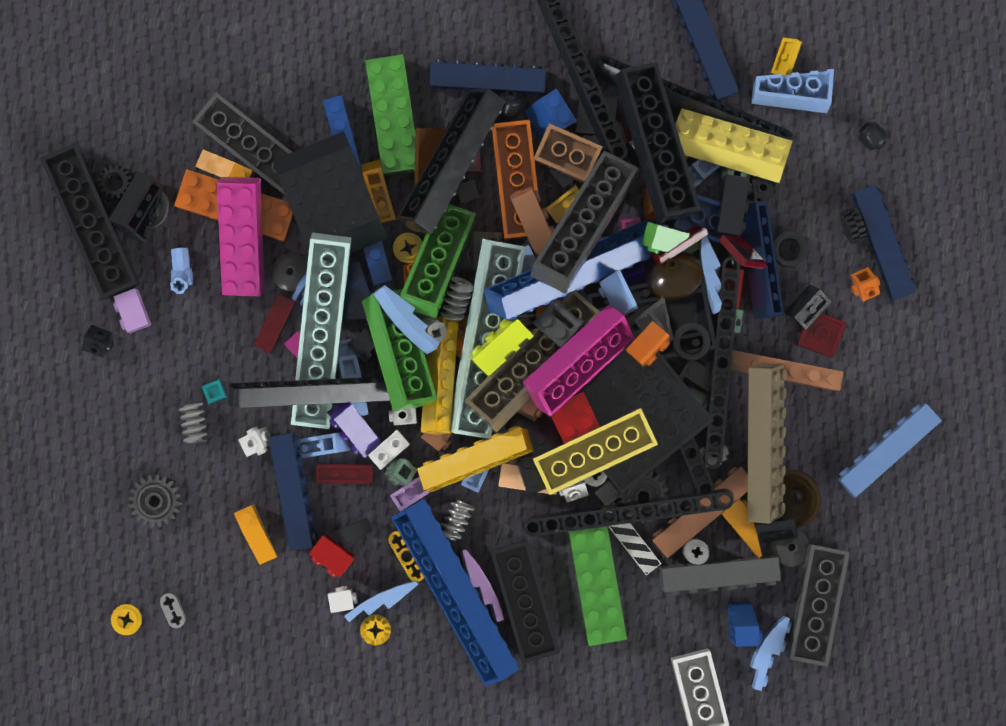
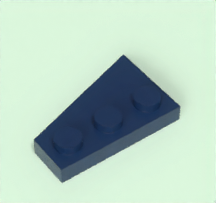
(355, 292)

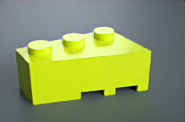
(500, 345)

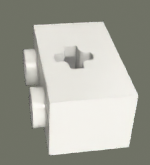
(389, 449)

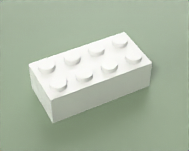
(699, 689)

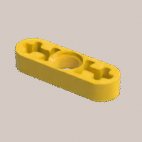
(399, 555)

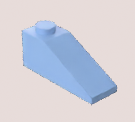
(323, 445)

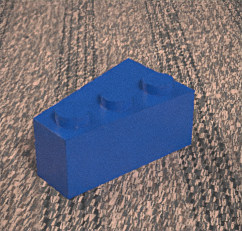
(743, 625)

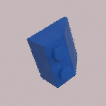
(550, 110)

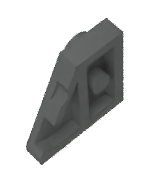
(657, 314)

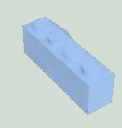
(795, 91)

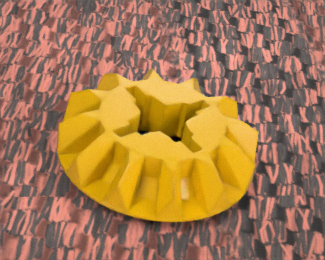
(400, 243)
(118, 623)
(382, 623)

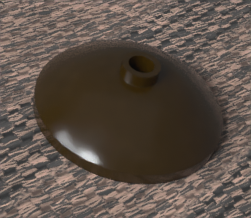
(675, 277)
(808, 506)

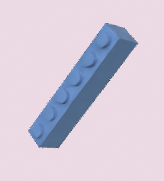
(888, 450)

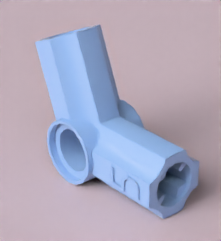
(182, 273)

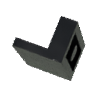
(808, 306)

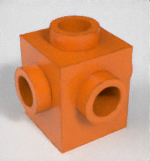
(865, 284)

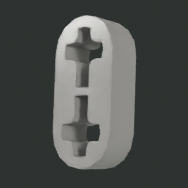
(169, 612)

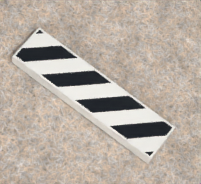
(634, 545)

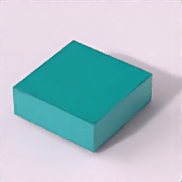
(214, 391)

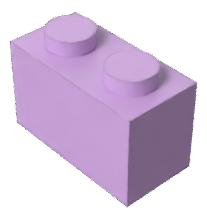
(131, 310)

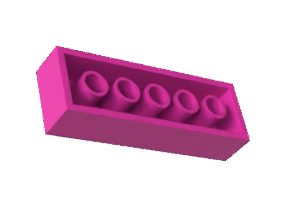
(241, 236)
(579, 360)

